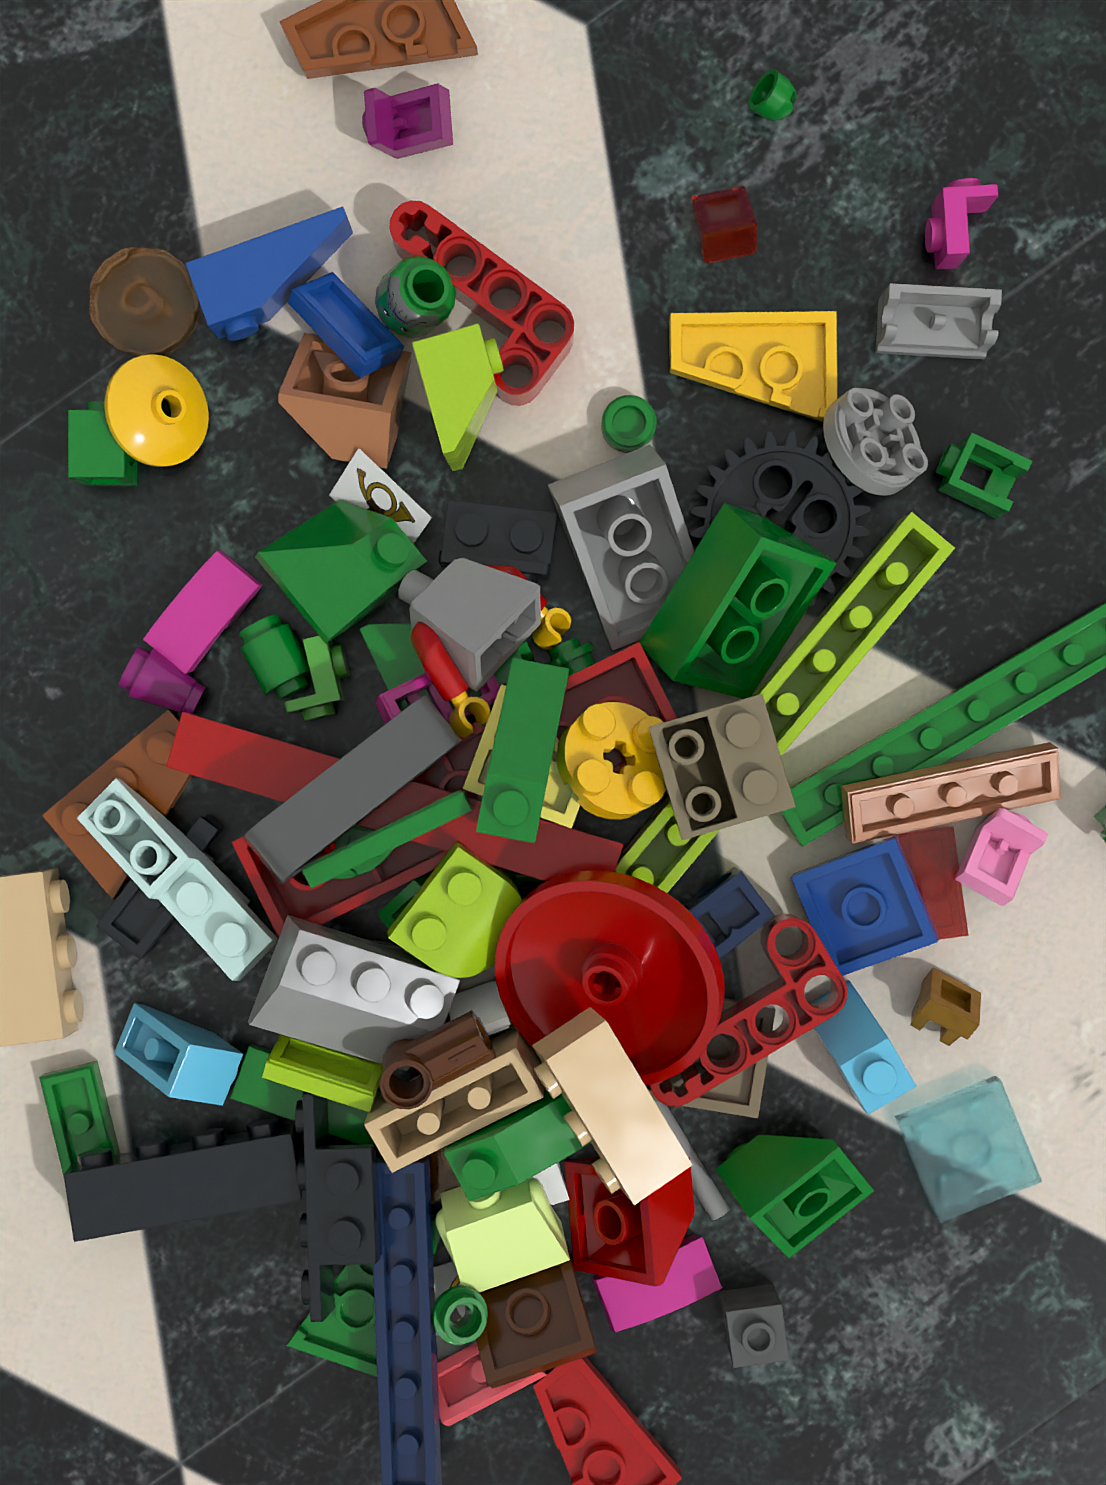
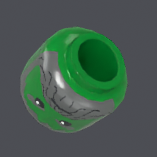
(415, 296)

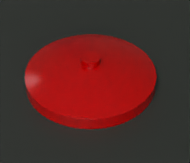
(623, 953)

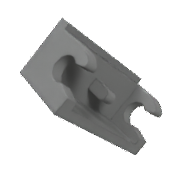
(937, 321)

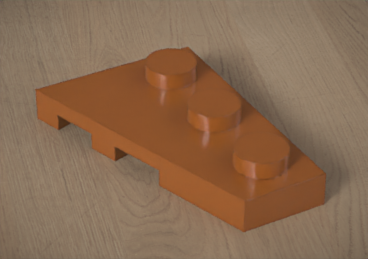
(376, 34)
(142, 768)

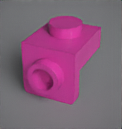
(948, 228)

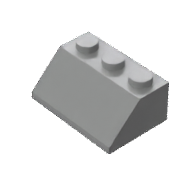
(348, 992)

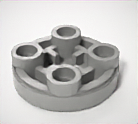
(874, 440)

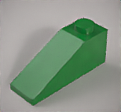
(522, 750)
(513, 1148)

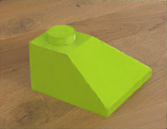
(459, 386)

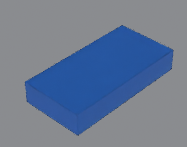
(346, 324)

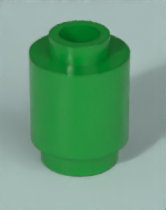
(275, 657)

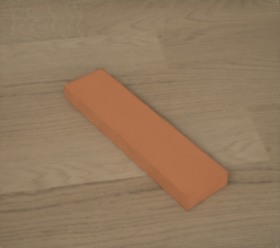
(951, 792)

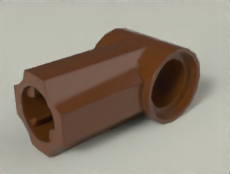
(438, 1057)

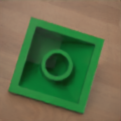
(341, 565)
(793, 1186)

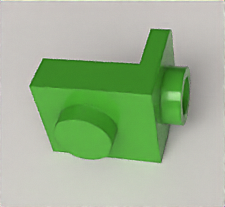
(327, 668)

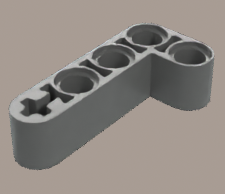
(351, 789)

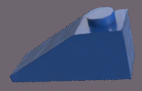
(255, 278)

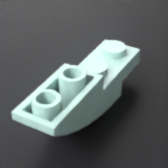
(180, 877)

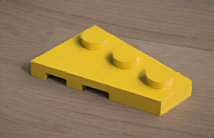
(760, 356)

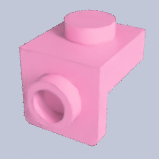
(999, 855)

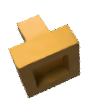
(948, 1005)

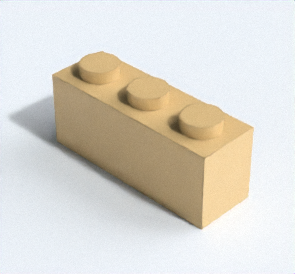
(36, 960)
(458, 1105)
(609, 1106)

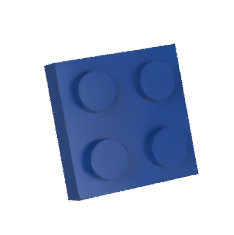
(866, 906)

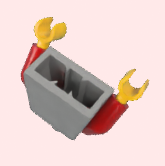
(471, 624)

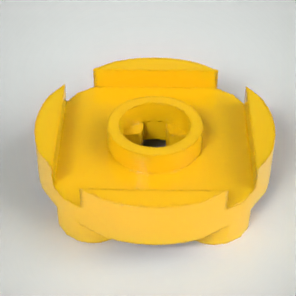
(592, 777)

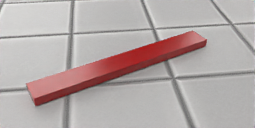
(283, 769)

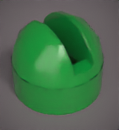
(773, 96)

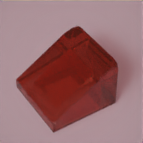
(725, 224)

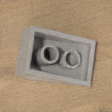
(625, 538)

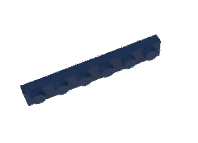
(405, 1329)

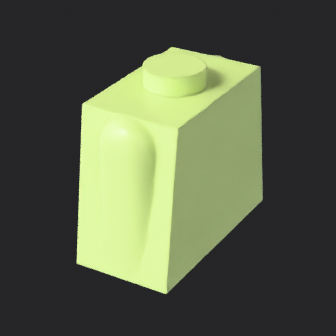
(501, 1234)

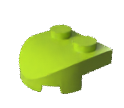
(457, 915)

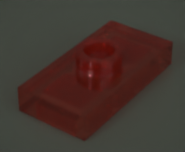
(934, 866)

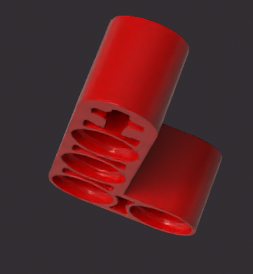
(477, 288)
(740, 1019)

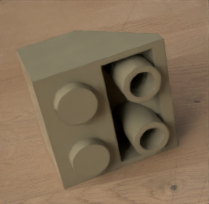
(722, 767)

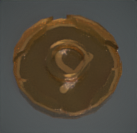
(143, 302)

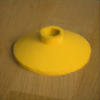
(136, 413)

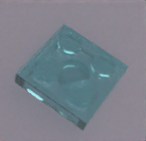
(968, 1148)

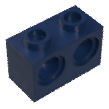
(729, 910)

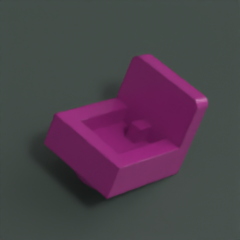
(408, 121)

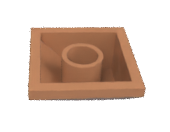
(341, 407)

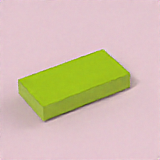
(324, 1072)

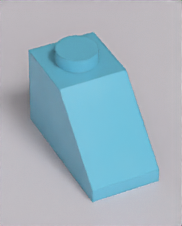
(863, 1054)
(178, 1056)

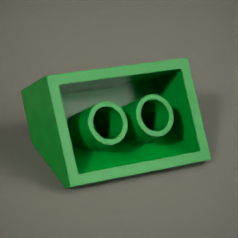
(735, 604)

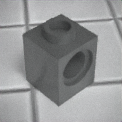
(754, 1325)

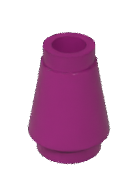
(159, 682)

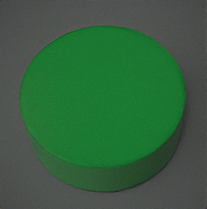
(628, 423)

